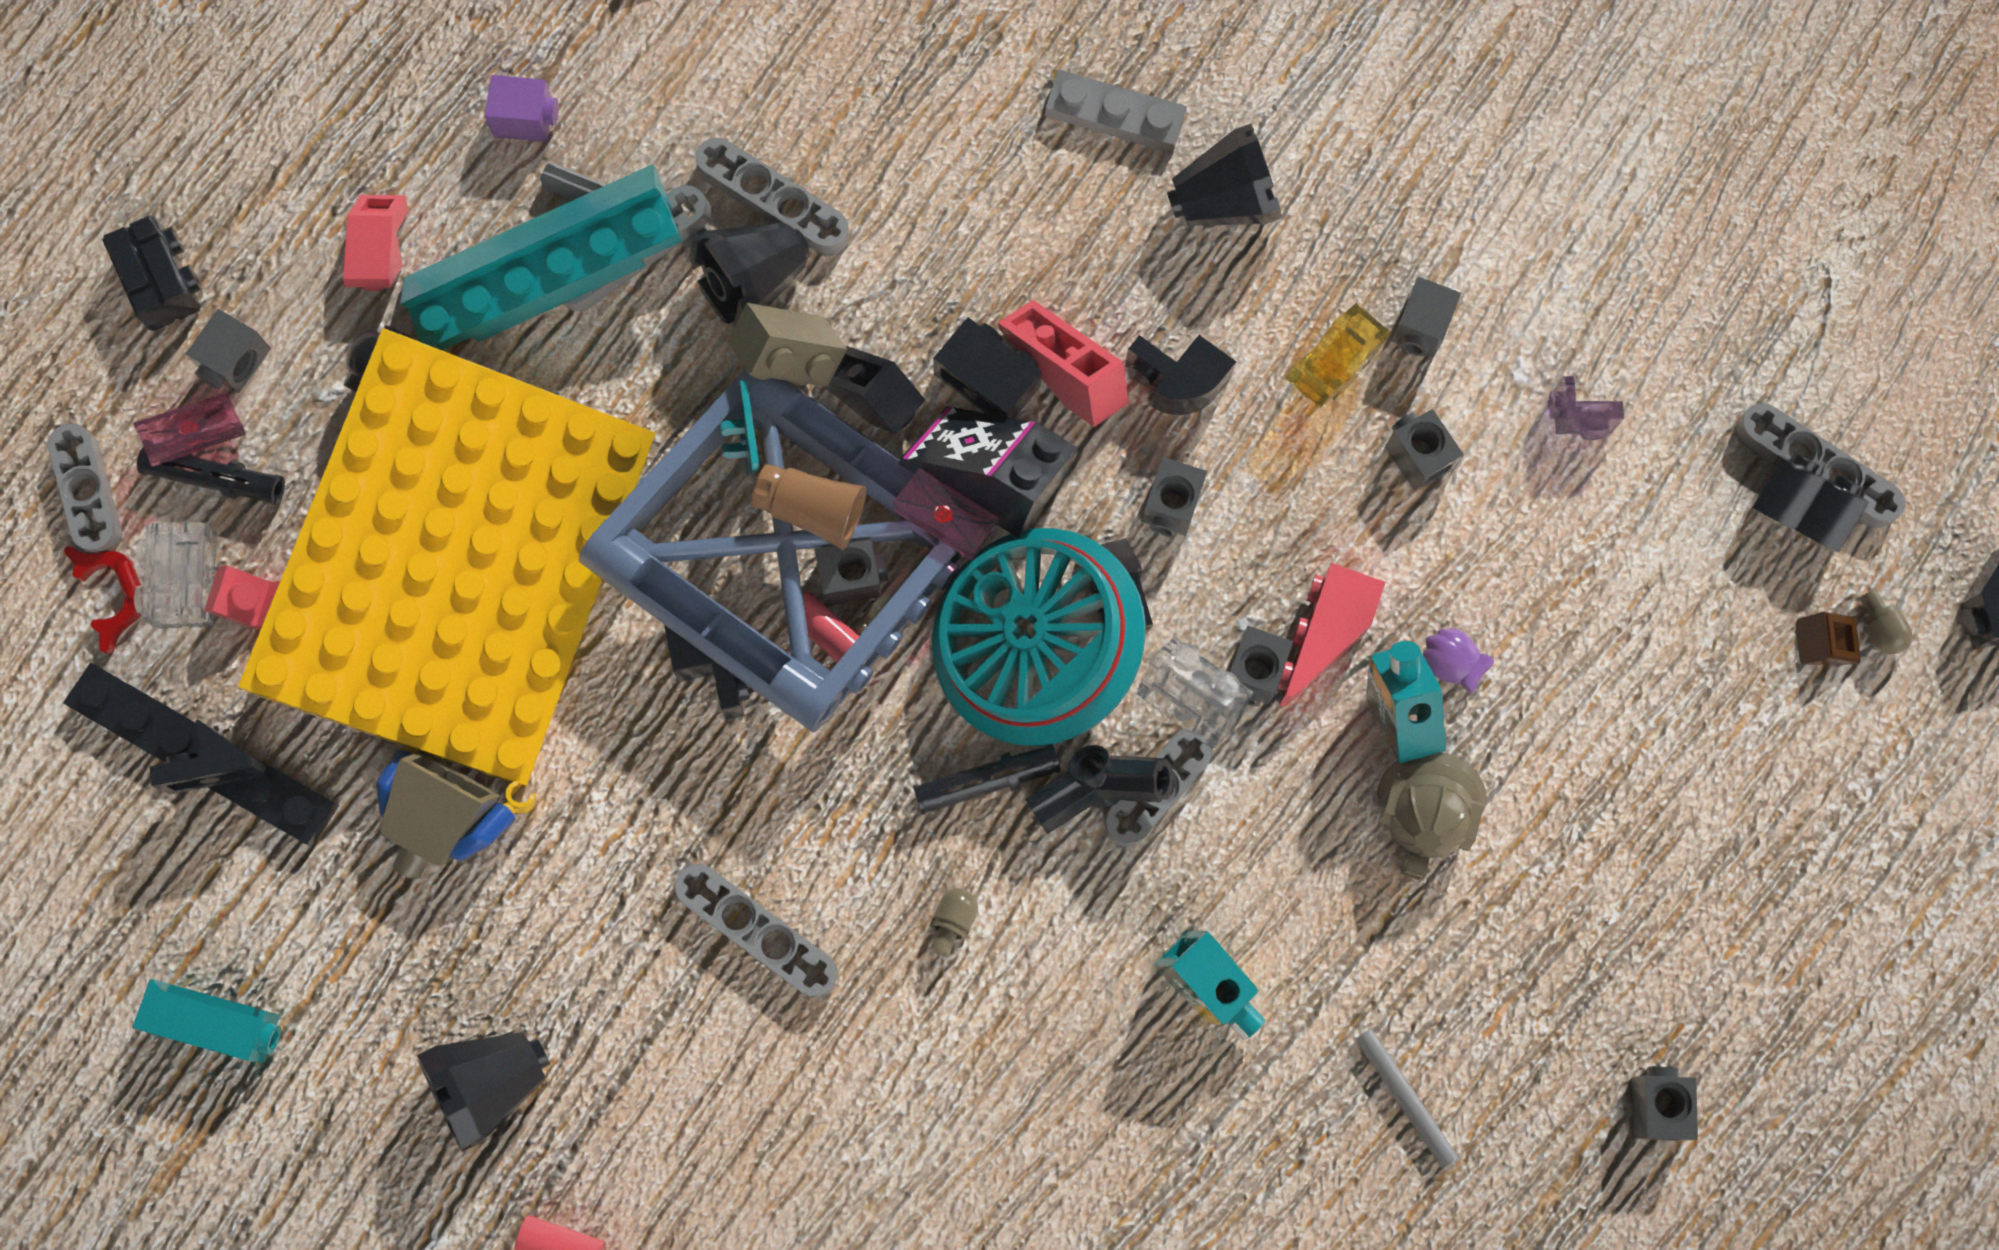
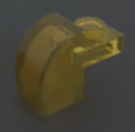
(1339, 356)

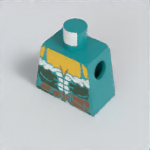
(1403, 683)
(1197, 967)

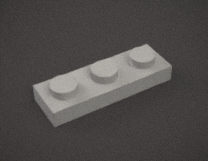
(1115, 111)

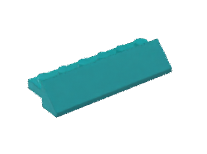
(541, 262)

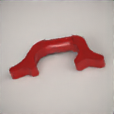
(87, 564)

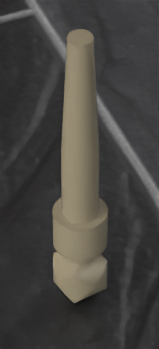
(875, 607)

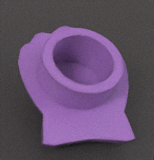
(1456, 658)

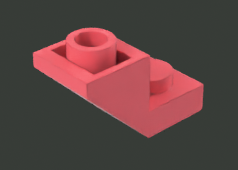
(372, 243)
(240, 597)

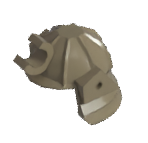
(1431, 808)

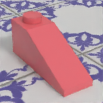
(1072, 365)

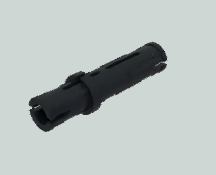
(260, 487)
(1043, 762)

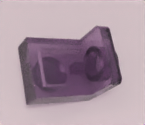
(1589, 418)

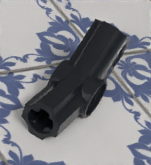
(1100, 782)

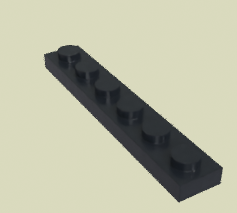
(166, 732)

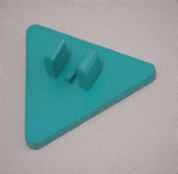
(745, 428)

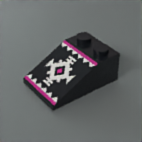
(994, 462)

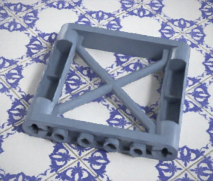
(792, 681)

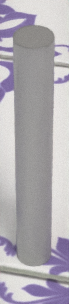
(1406, 1098)

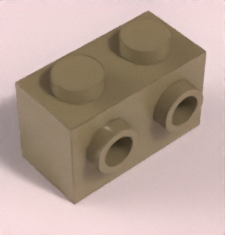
(786, 345)

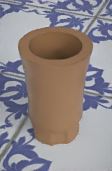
(811, 502)

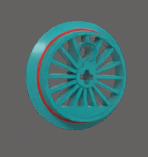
(1082, 689)

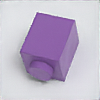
(520, 108)

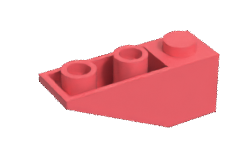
(1338, 620)

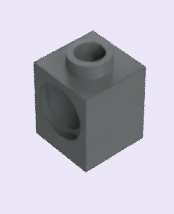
(1425, 318)
(227, 352)
(1417, 467)
(1176, 479)
(839, 590)
(1269, 650)
(1648, 1122)

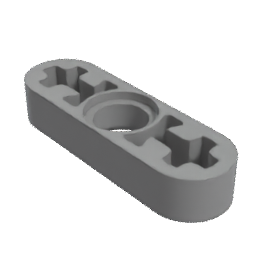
(67, 477)
(1145, 823)

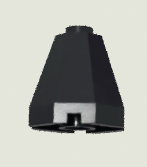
(1227, 184)
(747, 265)
(482, 1082)

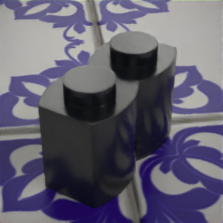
(1810, 502)

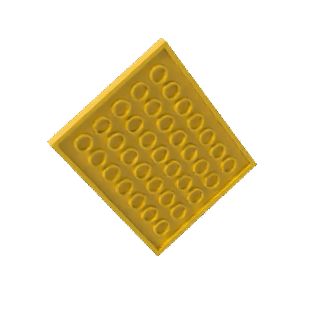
(445, 560)

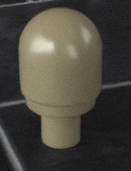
(1886, 624)
(953, 919)

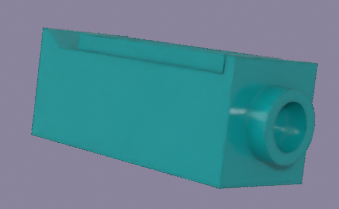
(207, 1021)

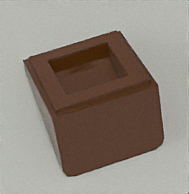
(1828, 639)

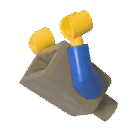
(439, 811)

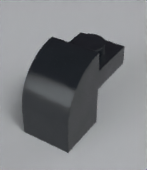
(1180, 385)
(691, 663)

